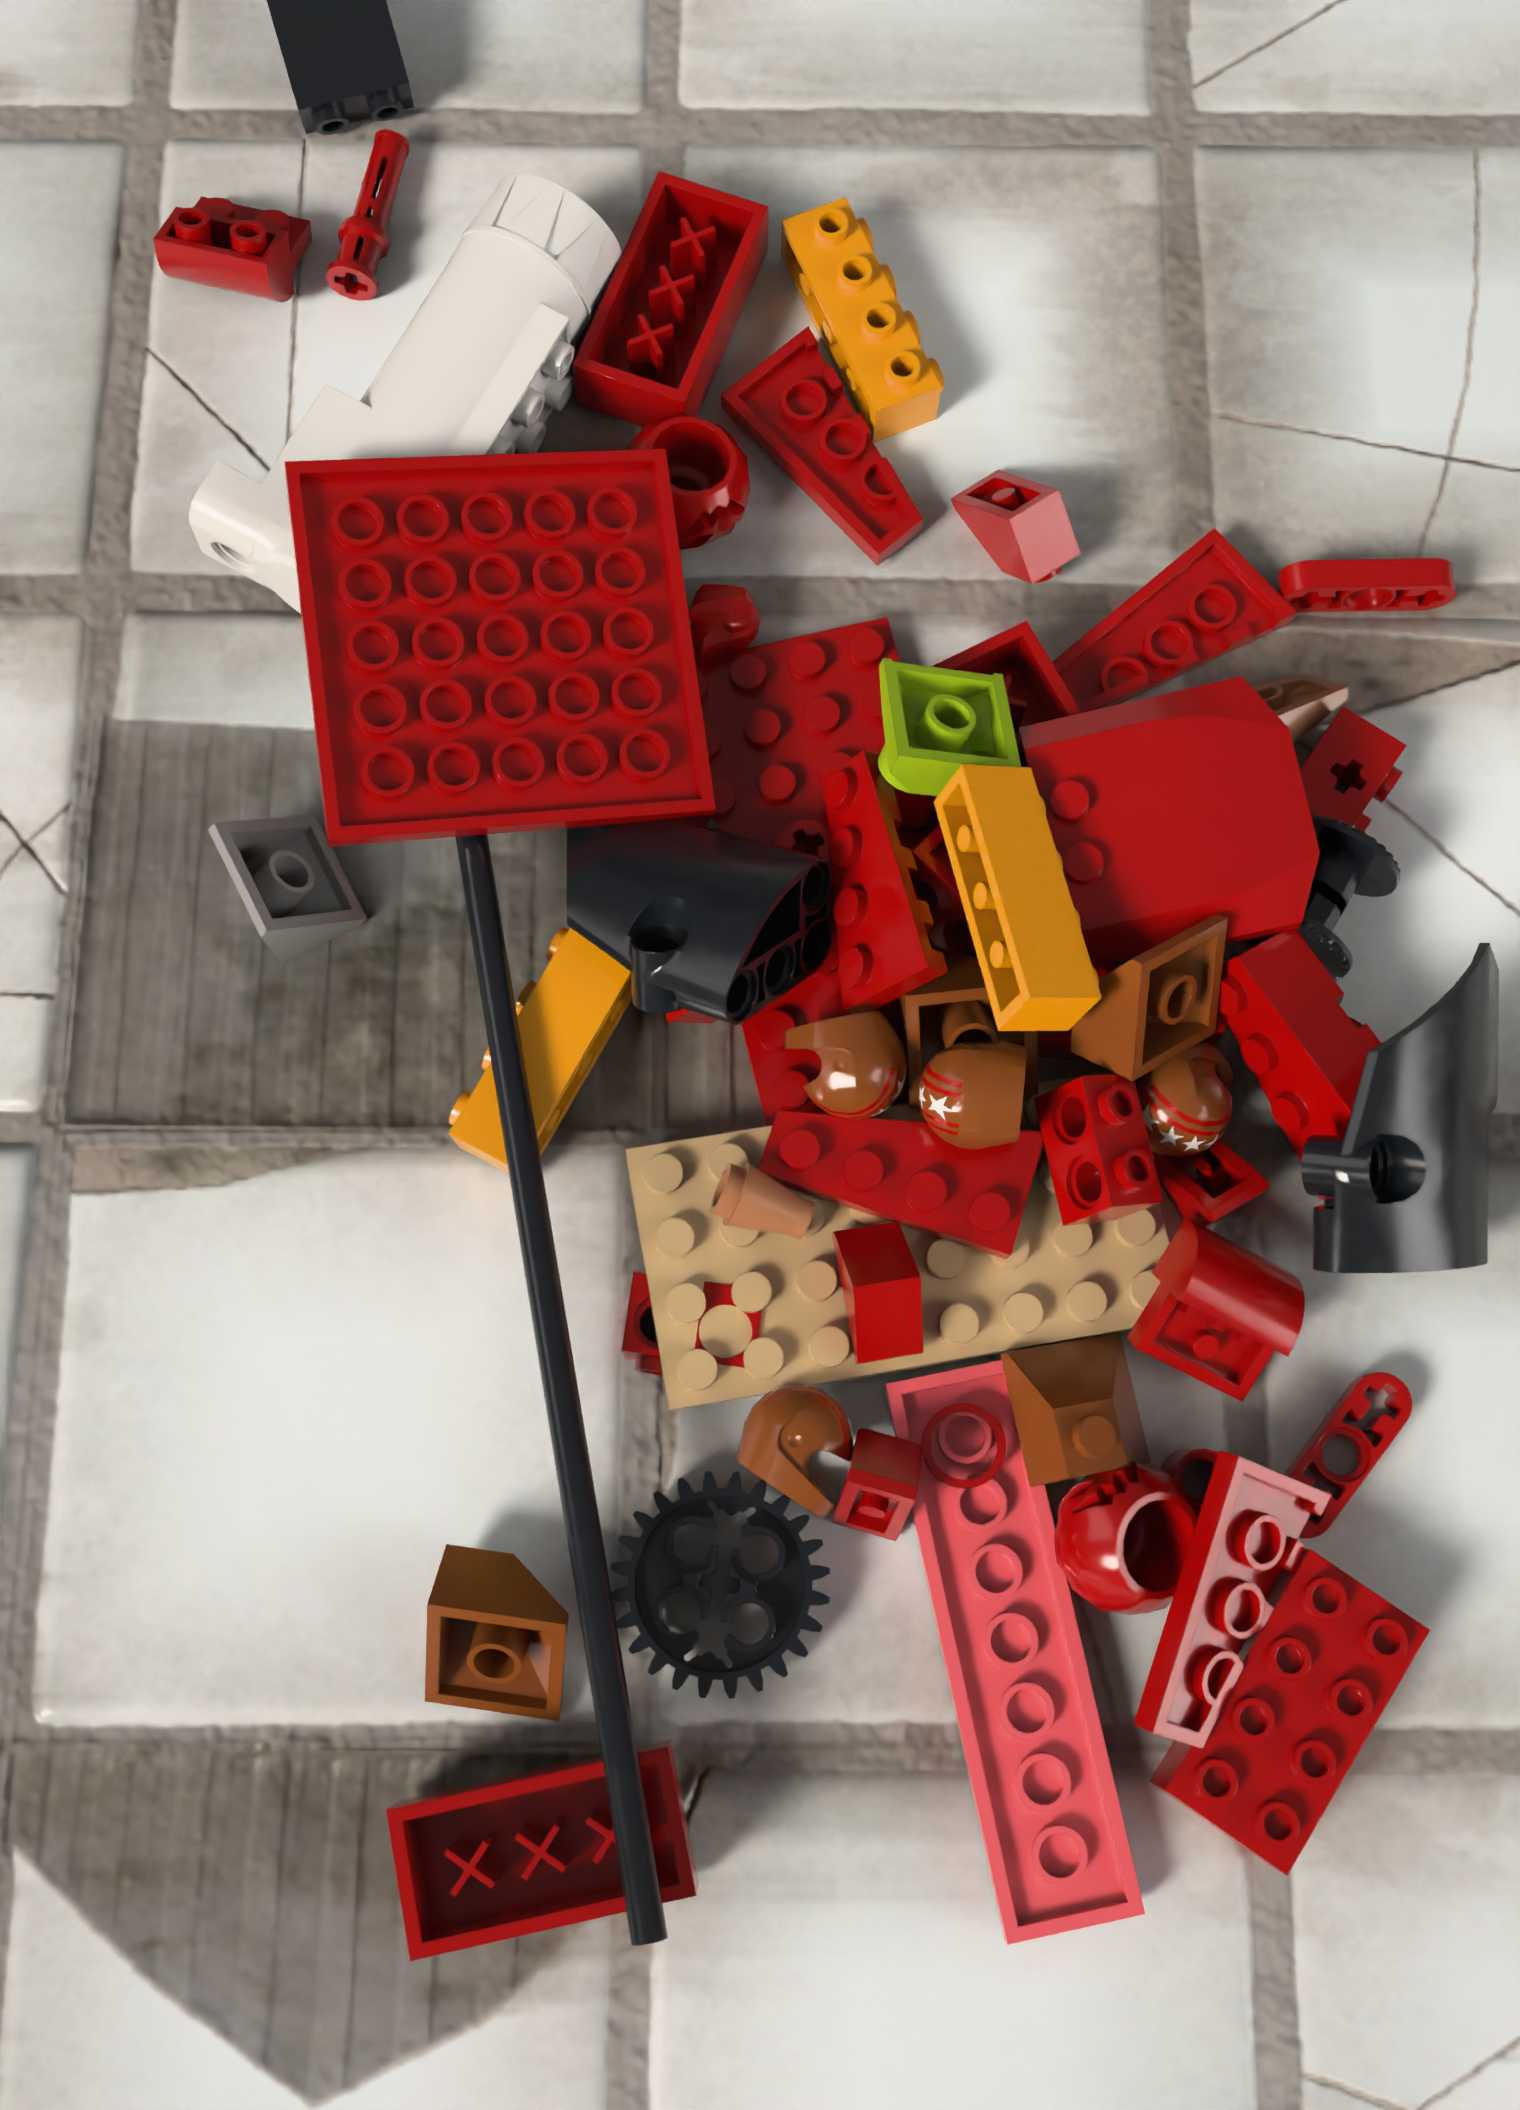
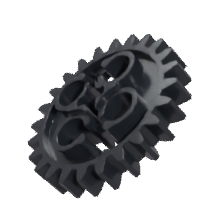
(658, 1573)

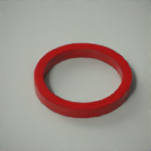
(1000, 1441)

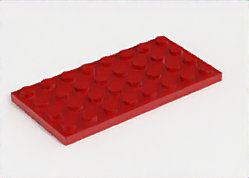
(773, 731)

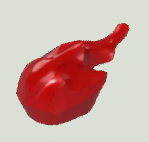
(722, 619)

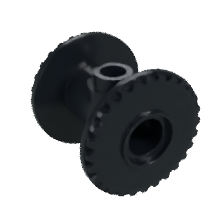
(1346, 866)

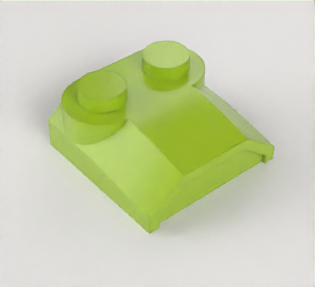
(939, 722)

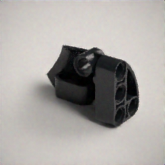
(699, 913)
(1415, 1156)

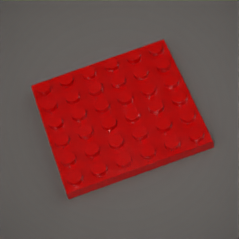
(496, 643)

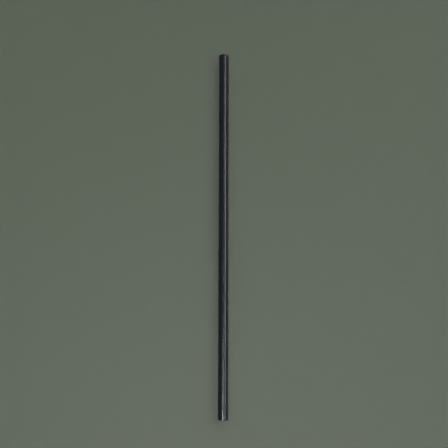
(562, 1403)

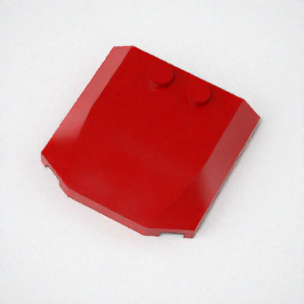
(1176, 817)

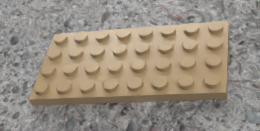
(974, 1304)

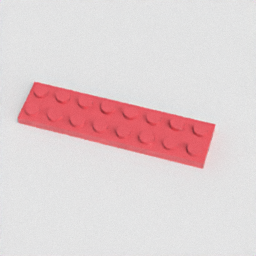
(1015, 1668)

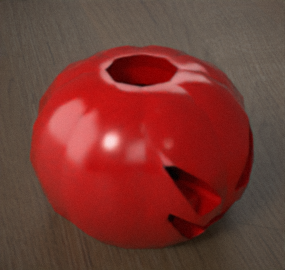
(705, 475)
(1125, 1538)

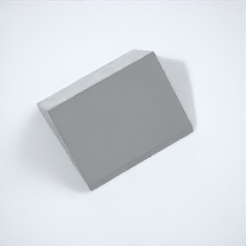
(288, 882)

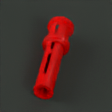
(361, 256)

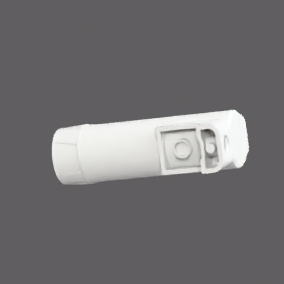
(463, 379)

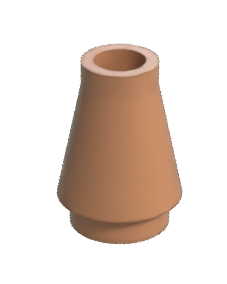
(759, 1203)

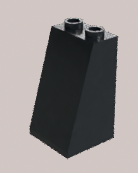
(341, 61)

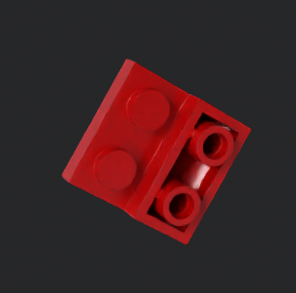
(233, 247)
(1219, 1310)

